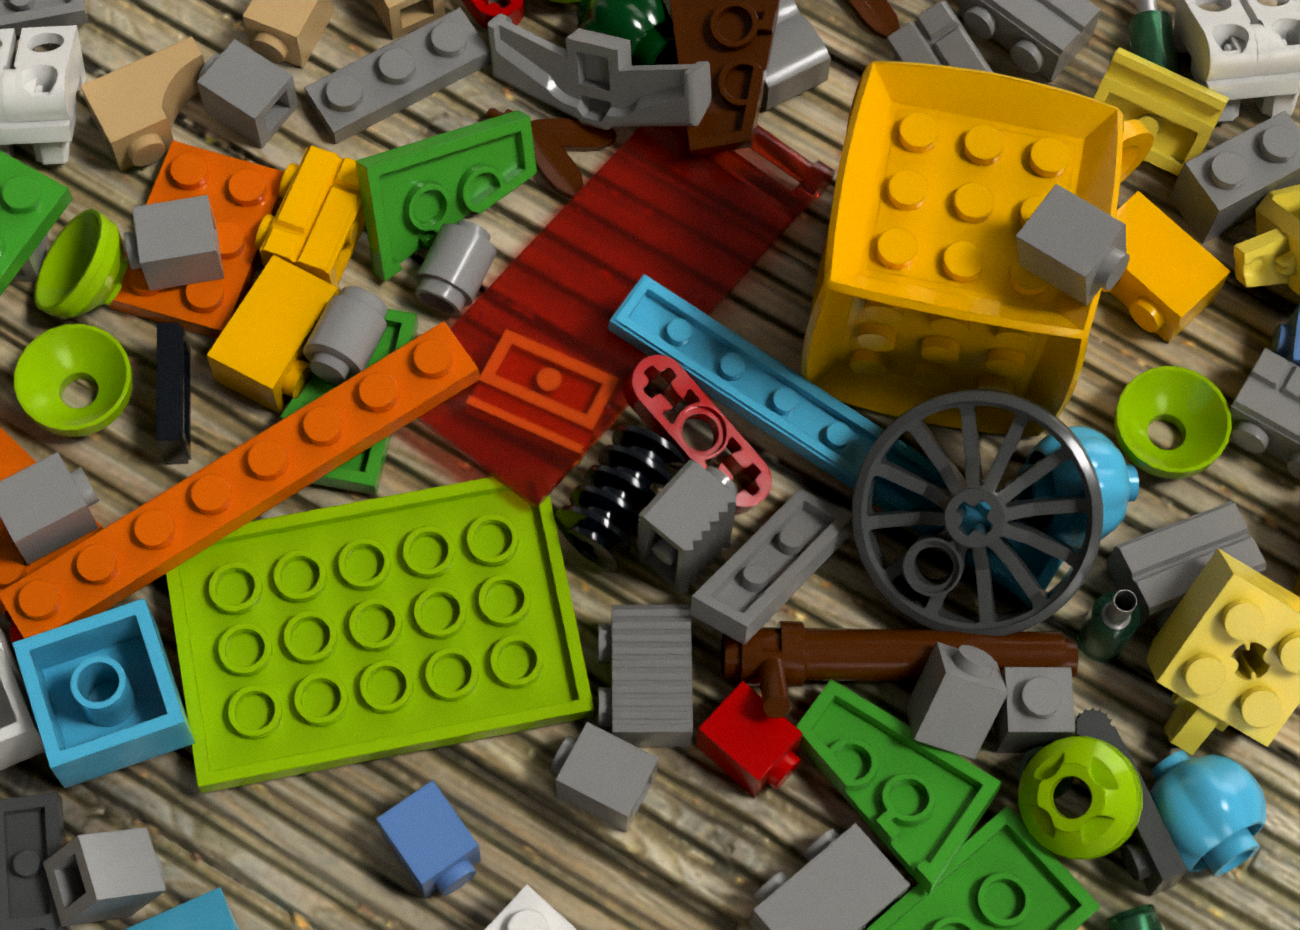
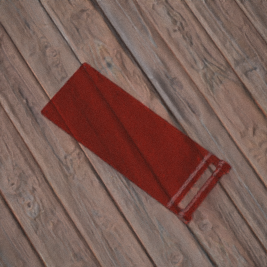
(542, 326)

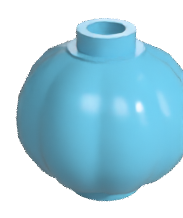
(1117, 481)
(1209, 810)

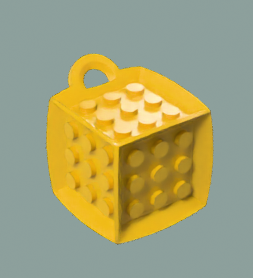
(922, 244)

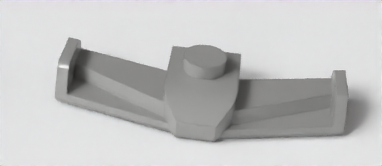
(597, 78)

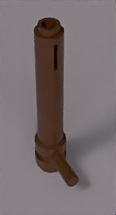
(792, 654)

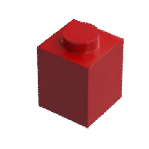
(749, 742)

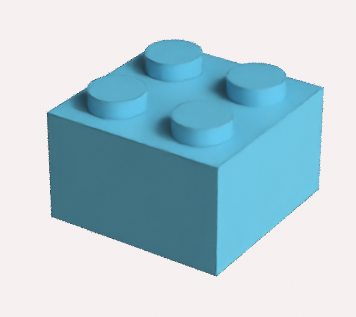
(103, 693)

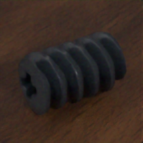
(615, 492)

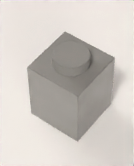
(247, 92)
(175, 243)
(1073, 245)
(46, 507)
(956, 699)
(1035, 709)
(604, 775)
(104, 876)

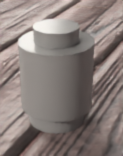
(455, 267)
(346, 335)

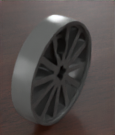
(956, 536)

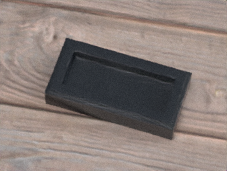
(173, 394)

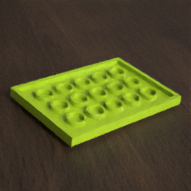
(375, 632)

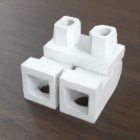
(1243, 51)
(40, 90)

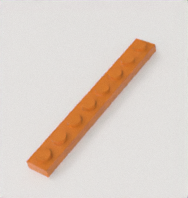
(242, 484)

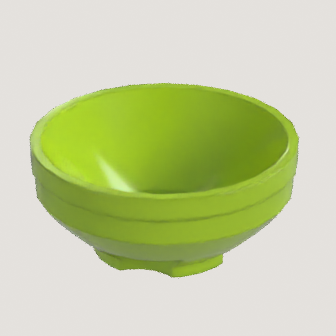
(81, 267)
(69, 355)
(1185, 401)
(1114, 791)

